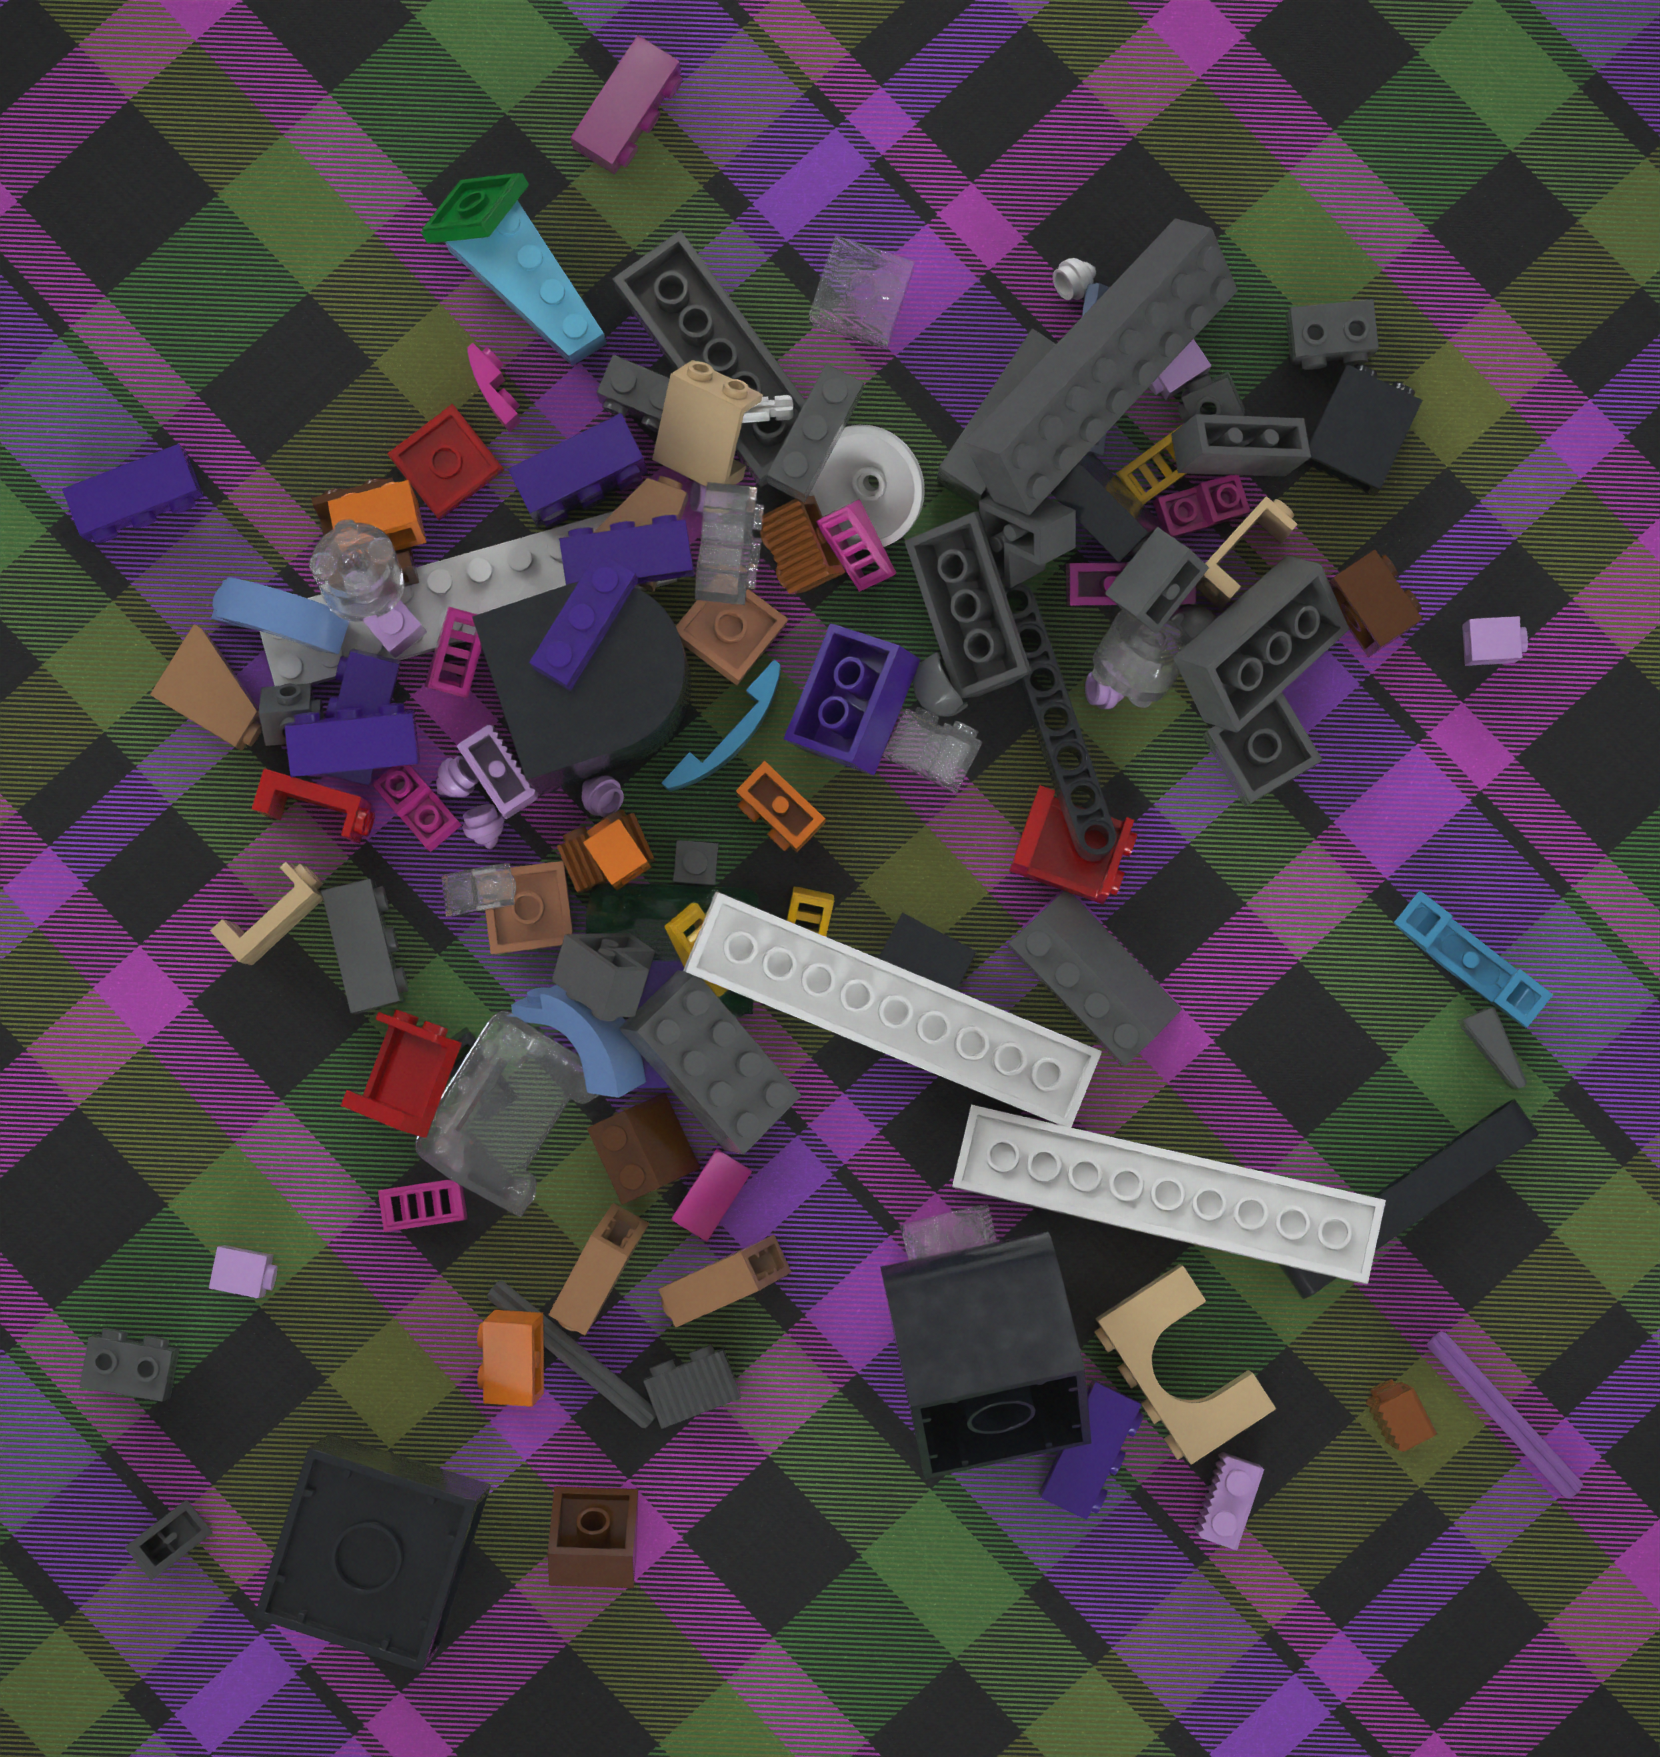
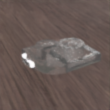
(478, 889)
(949, 1232)

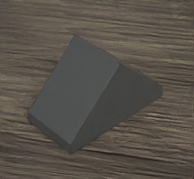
(168, 1540)

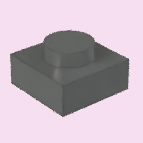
(696, 863)

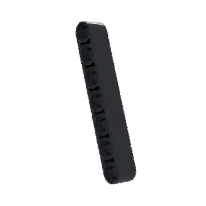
(1065, 740)
(1438, 1179)

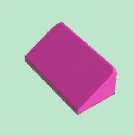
(711, 1195)

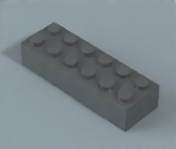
(698, 321)

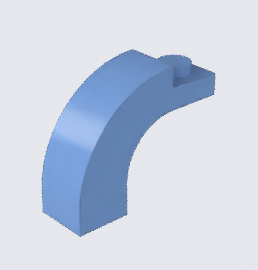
(279, 614)
(607, 1056)

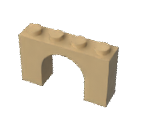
(1195, 1424)

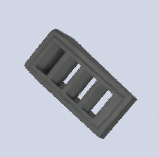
(1490, 1038)

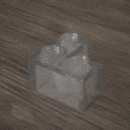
(729, 543)
(933, 750)

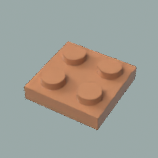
(731, 634)
(539, 912)

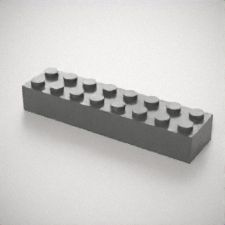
(1101, 366)

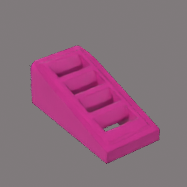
(863, 527)
(437, 664)
(456, 1200)

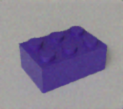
(579, 472)
(852, 699)

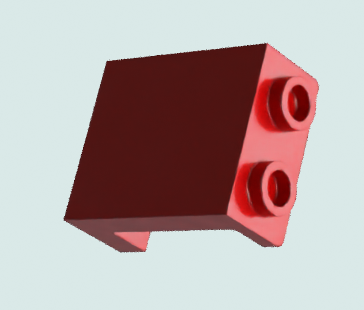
(277, 787)
(1049, 855)
(407, 1074)

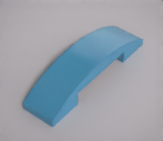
(691, 770)
(1472, 960)

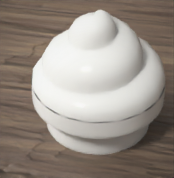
(1073, 278)

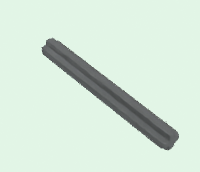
(579, 1359)

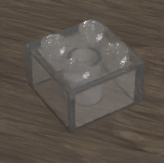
(861, 292)

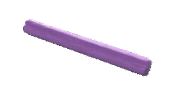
(1505, 1415)

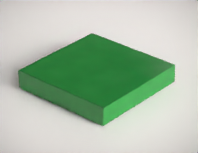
(474, 208)

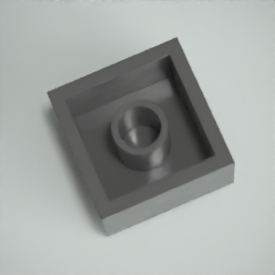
(1263, 752)

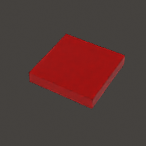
(445, 462)

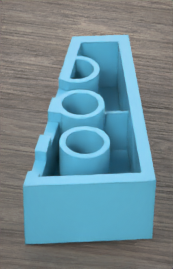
(532, 284)

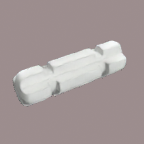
(780, 408)

